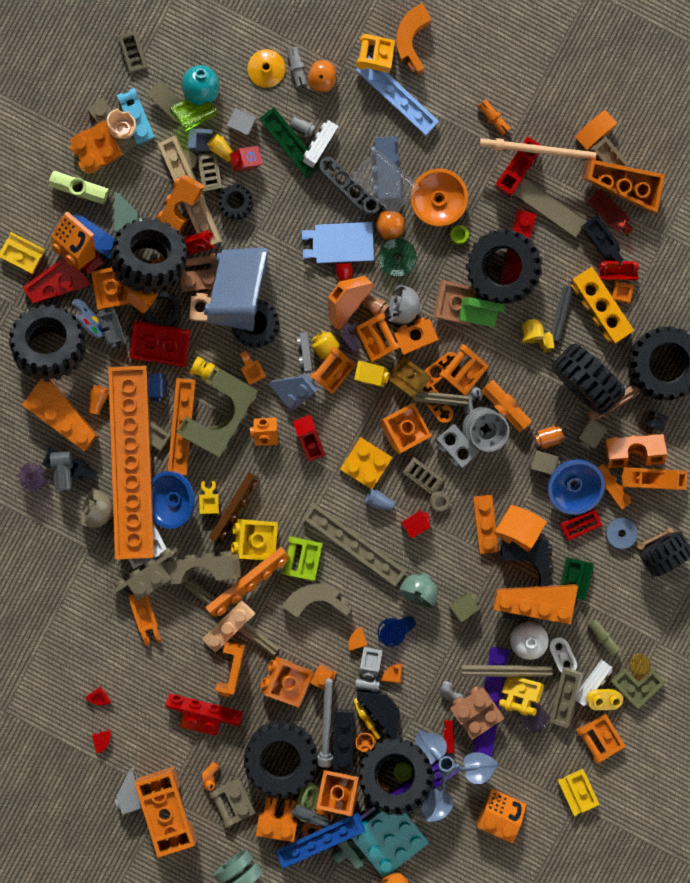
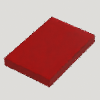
(160, 344)

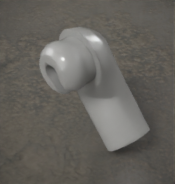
(473, 394)

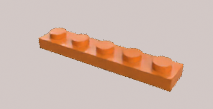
(182, 407)
(248, 582)

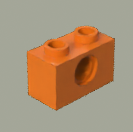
(427, 333)

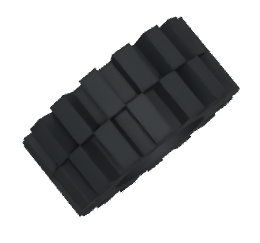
(235, 190)

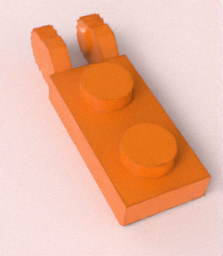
(145, 617)

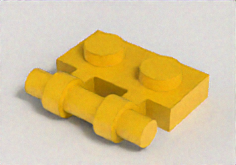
(524, 689)

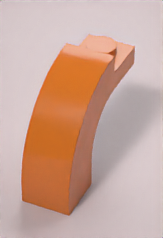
(411, 24)
(654, 478)

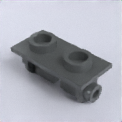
(109, 319)

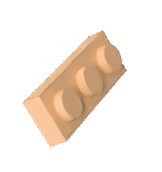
(228, 626)

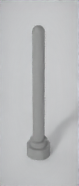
(325, 758)

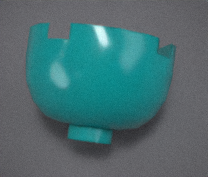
(200, 84)

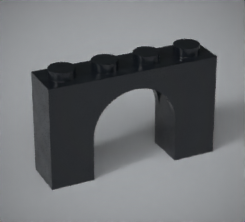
(537, 556)

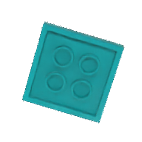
(390, 840)

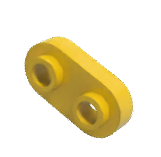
(606, 699)

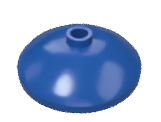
(581, 495)
(166, 509)

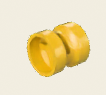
(201, 368)

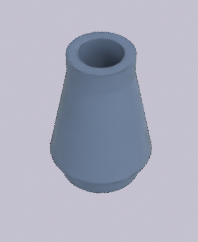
(378, 500)

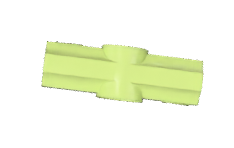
(67, 183)

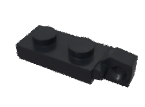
(602, 239)
(79, 468)

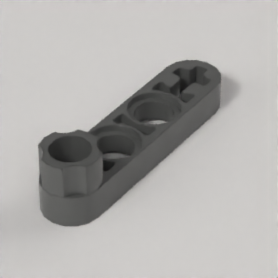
(345, 189)

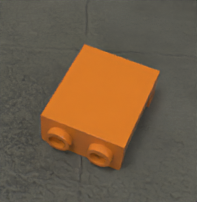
(238, 651)

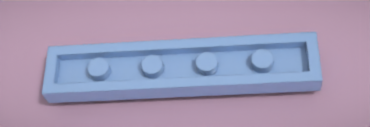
(400, 99)

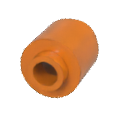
(549, 437)

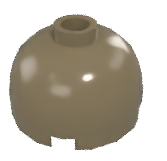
(97, 509)

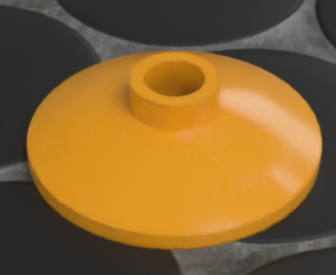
(270, 77)

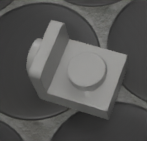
(370, 663)

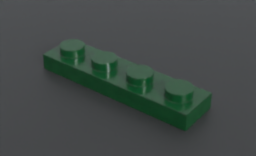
(288, 141)

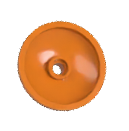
(447, 186)

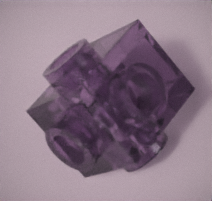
(39, 477)

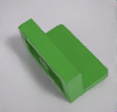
(480, 311)

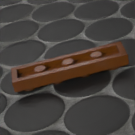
(231, 515)

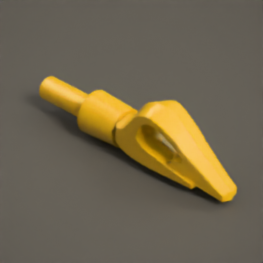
(366, 718)

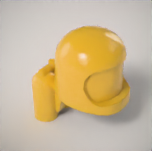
(534, 333)

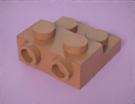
(476, 711)

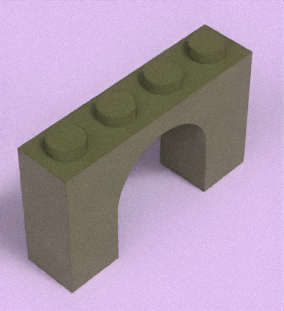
(216, 438)

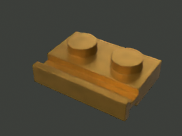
(409, 377)

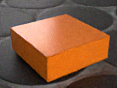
(622, 292)

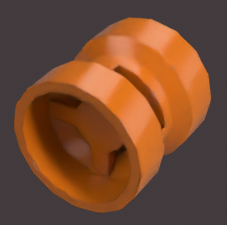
(362, 742)

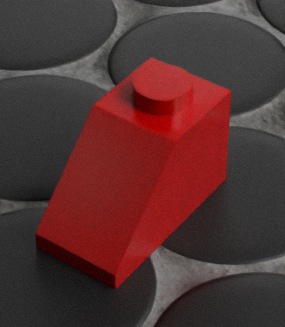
(309, 438)

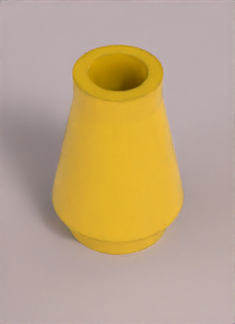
(220, 147)

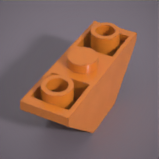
(346, 299)

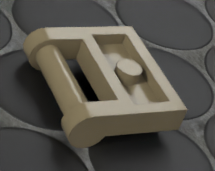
(238, 800)

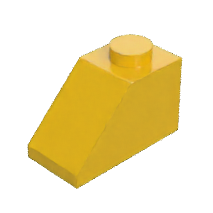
(371, 374)

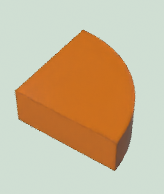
(357, 639)
(393, 673)

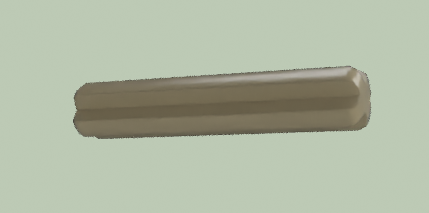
(441, 398)

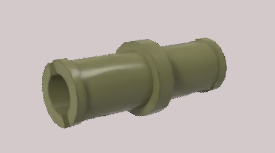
(603, 637)

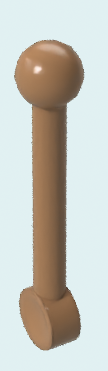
(640, 545)

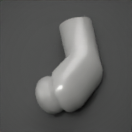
(448, 693)

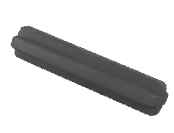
(561, 312)

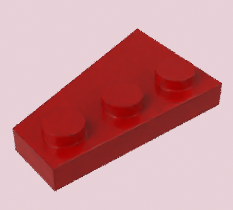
(56, 281)

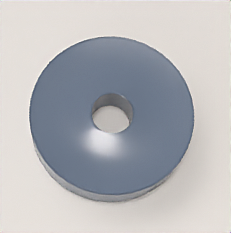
(621, 524)

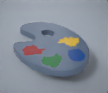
(88, 318)

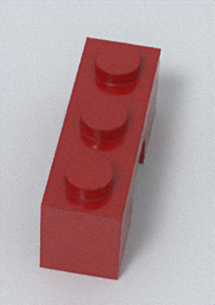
(516, 170)

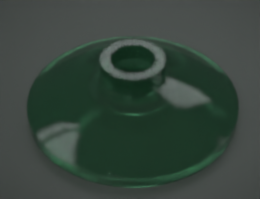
(397, 247)

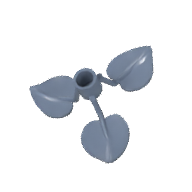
(478, 770)

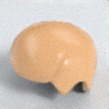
(120, 124)

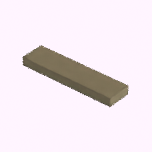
(549, 208)

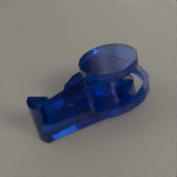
(395, 630)

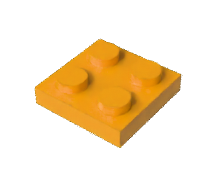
(366, 463)

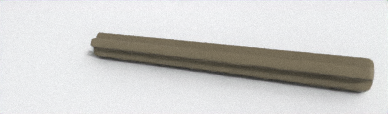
(246, 629)

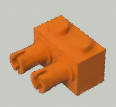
(274, 825)

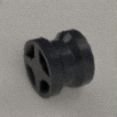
(656, 421)

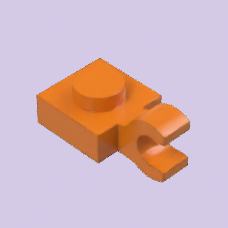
(252, 370)

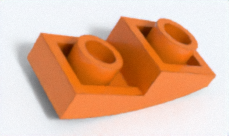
(596, 129)

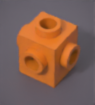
(265, 431)

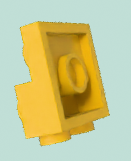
(254, 539)

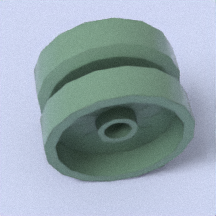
(238, 869)

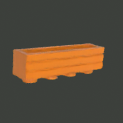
(613, 488)

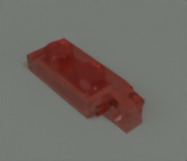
(610, 212)

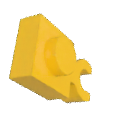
(209, 502)

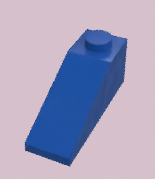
(102, 240)

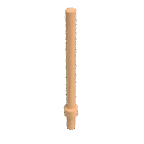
(500, 144)

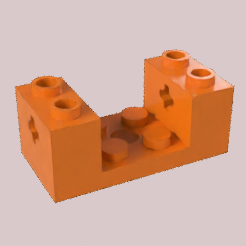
(161, 792)

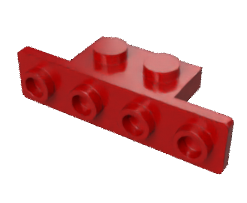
(202, 715)

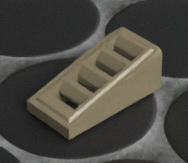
(143, 65)
(212, 187)
(411, 464)

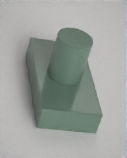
(349, 849)

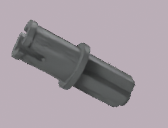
(310, 816)

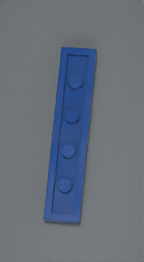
(320, 840)

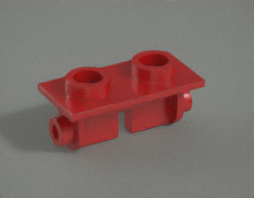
(199, 242)
(611, 271)

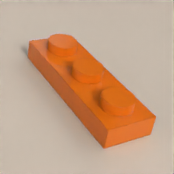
(485, 524)

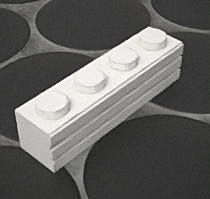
(320, 143)
(595, 679)

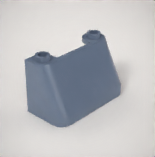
(237, 287)

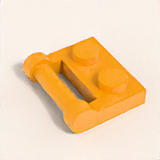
(382, 53)

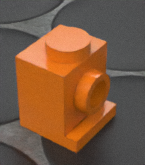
(321, 674)

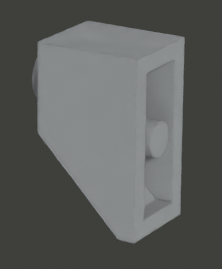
(127, 797)

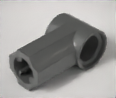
(61, 464)

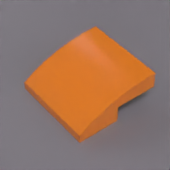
(520, 527)

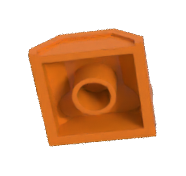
(405, 428)

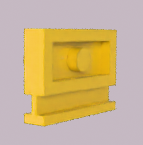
(22, 253)
(578, 792)

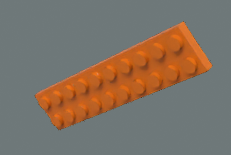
(131, 462)

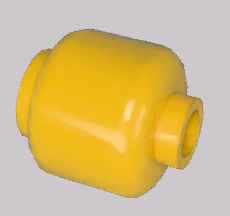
(323, 344)

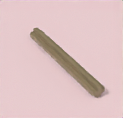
(506, 671)

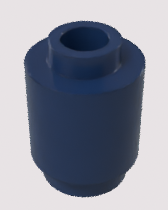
(157, 387)

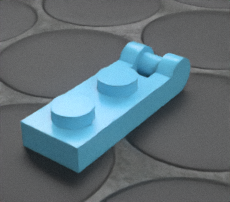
(143, 129)

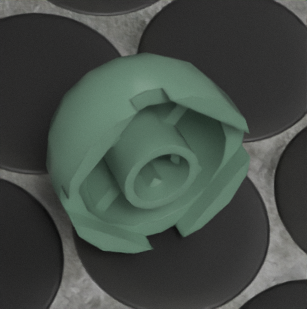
(420, 589)

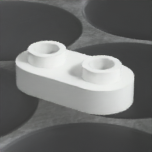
(563, 654)

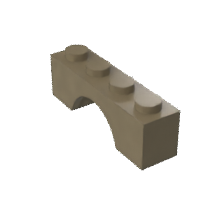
(222, 567)

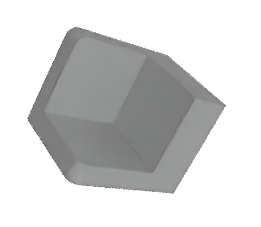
(241, 122)

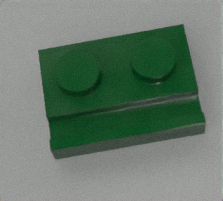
(577, 573)

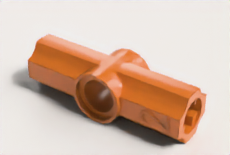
(506, 406)

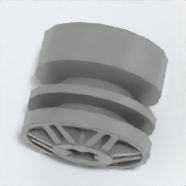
(490, 438)

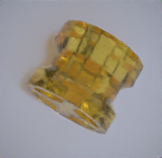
(638, 666)

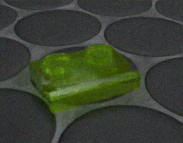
(192, 114)

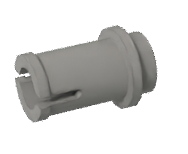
(303, 126)
(367, 685)

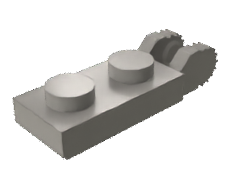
(305, 360)

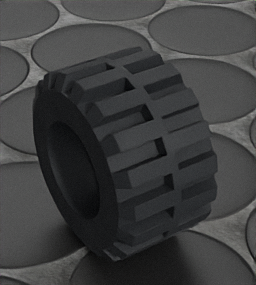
(269, 333)
(666, 554)

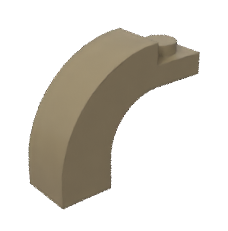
(315, 592)

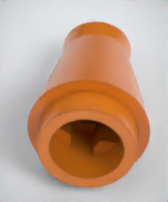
(97, 398)

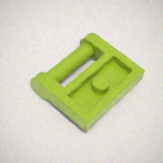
(308, 559)

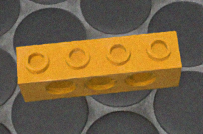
(612, 310)

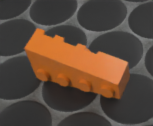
(56, 410)

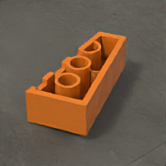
(630, 184)
(544, 602)

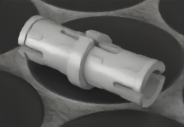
(297, 67)

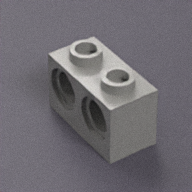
(461, 442)

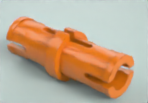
(493, 117)

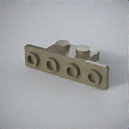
(147, 579)

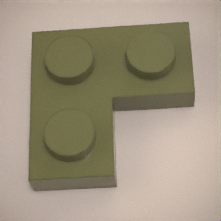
(638, 691)

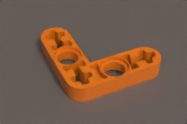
(431, 382)

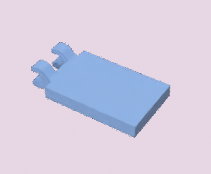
(340, 243)

